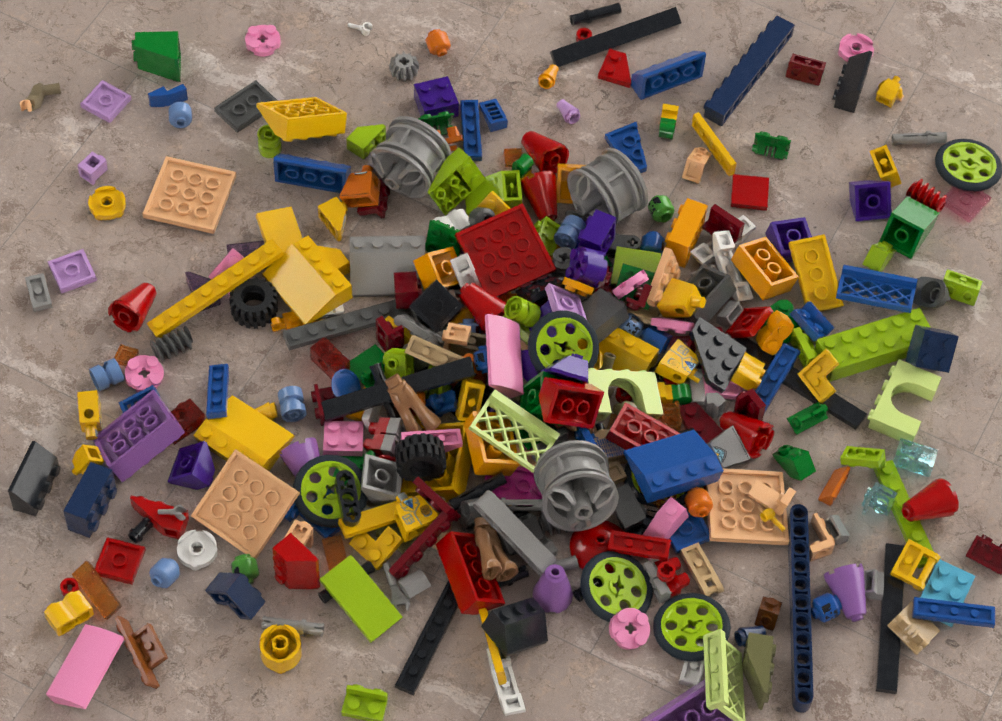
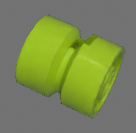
(268, 143)
(522, 311)

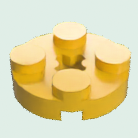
(107, 212)

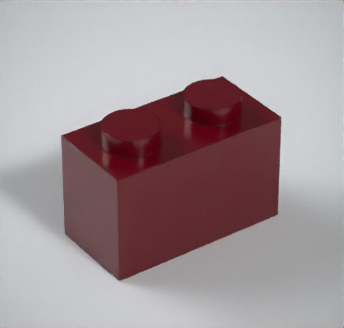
(407, 288)

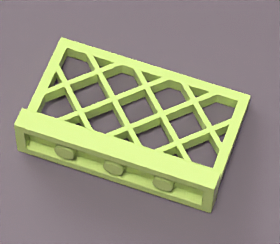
(521, 421)
(723, 676)

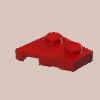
(615, 69)

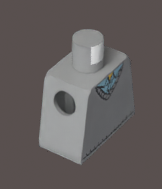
(729, 448)

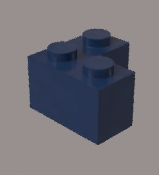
(237, 593)

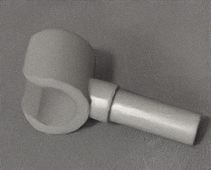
(177, 511)

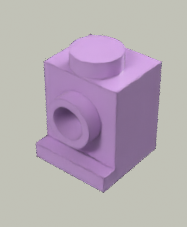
(92, 167)

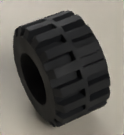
(254, 315)
(420, 457)

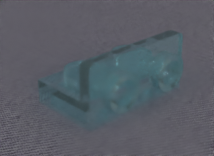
(915, 457)
(879, 498)

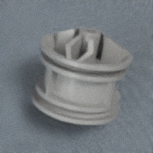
(409, 156)
(608, 185)
(575, 485)

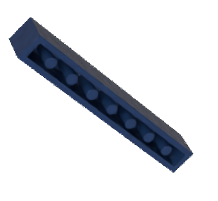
(748, 70)

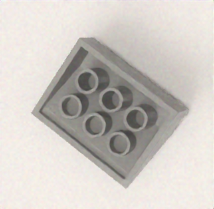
(378, 258)

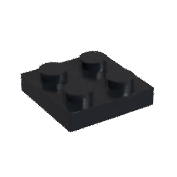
(536, 290)
(435, 305)

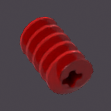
(926, 195)

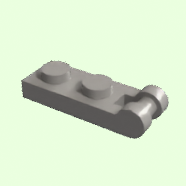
(415, 327)

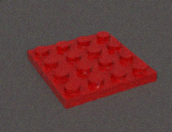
(506, 251)

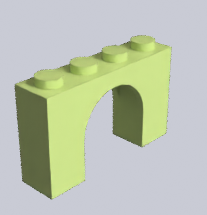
(908, 379)
(639, 384)

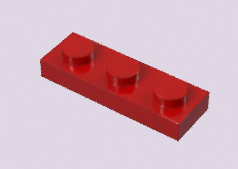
(639, 545)

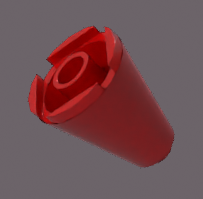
(545, 151)
(542, 194)
(481, 303)
(132, 308)
(752, 432)
(931, 502)

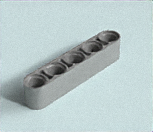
(514, 532)

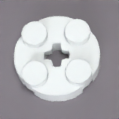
(200, 559)

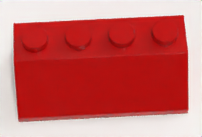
(464, 571)

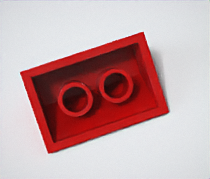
(570, 402)
(295, 564)

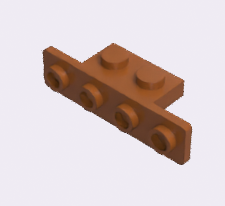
(145, 649)

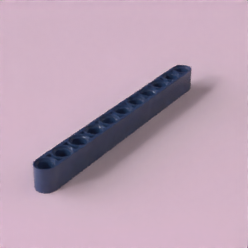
(797, 614)

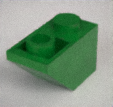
(795, 461)

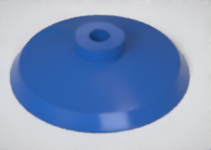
(344, 382)

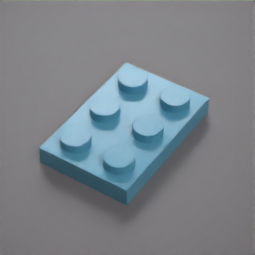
(948, 584)

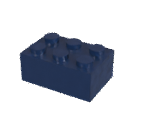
(90, 500)

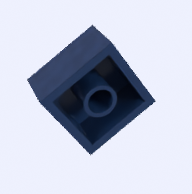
(932, 348)

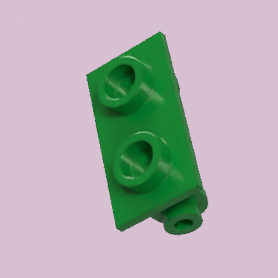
(808, 417)

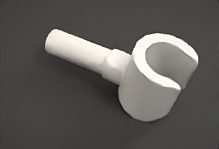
(365, 28)

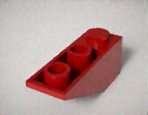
(165, 524)

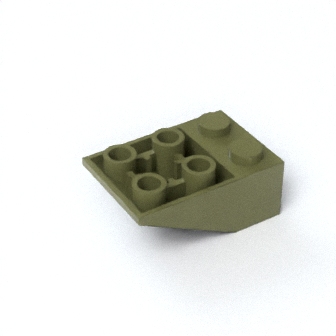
(759, 666)

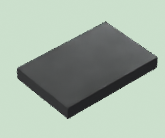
(241, 107)

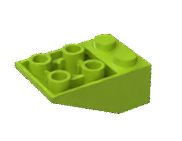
(455, 181)
(503, 183)

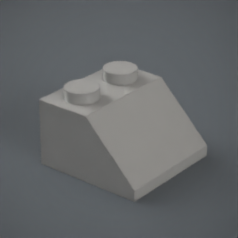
(380, 480)

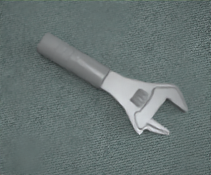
(397, 596)

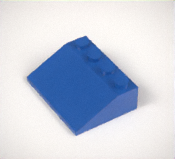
(673, 465)

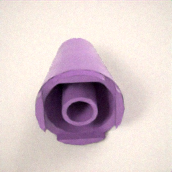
(299, 454)
(849, 587)
(553, 590)

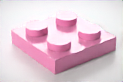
(343, 438)

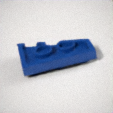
(629, 143)

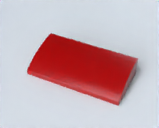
(636, 428)

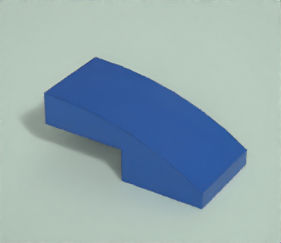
(162, 97)

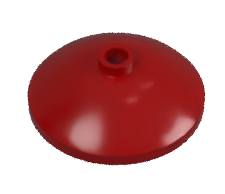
(585, 544)

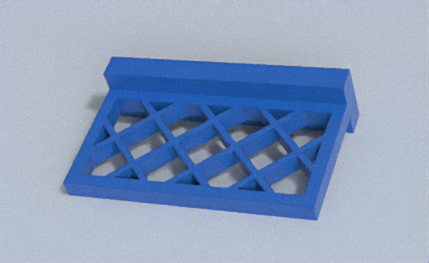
(875, 281)

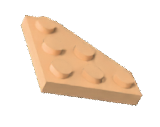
(666, 269)

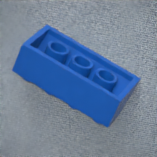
(668, 74)
(310, 173)

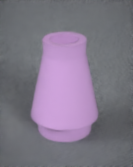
(569, 112)

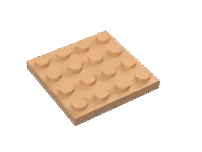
(189, 195)
(245, 504)
(737, 516)

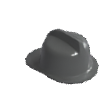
(931, 292)

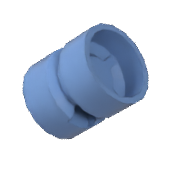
(569, 231)
(105, 375)
(292, 404)

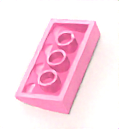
(504, 355)
(84, 667)

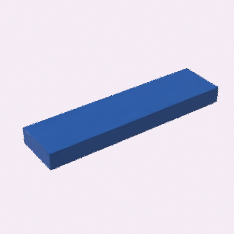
(471, 129)
(777, 373)
(217, 391)
(953, 612)

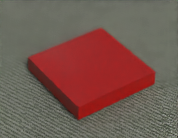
(749, 192)
(749, 322)
(119, 560)

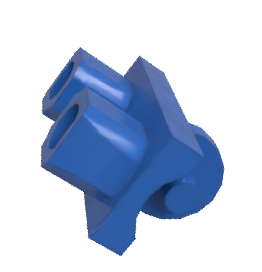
(442, 403)

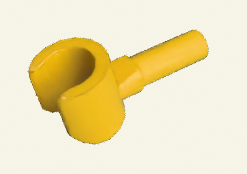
(769, 514)

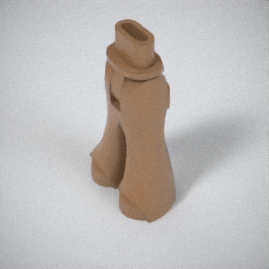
(405, 398)
(493, 558)

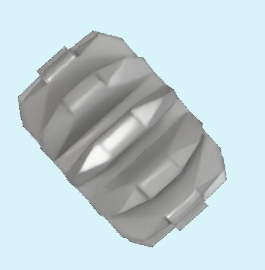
(404, 66)

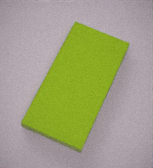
(360, 598)

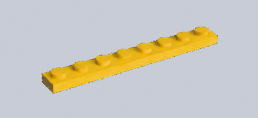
(215, 289)

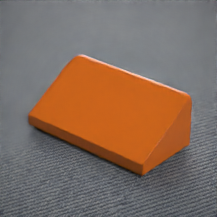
(834, 485)

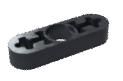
(351, 490)

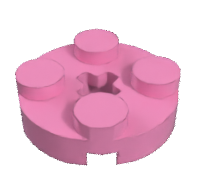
(259, 32)
(849, 42)
(630, 284)
(143, 363)
(638, 621)

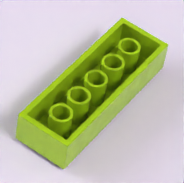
(871, 343)

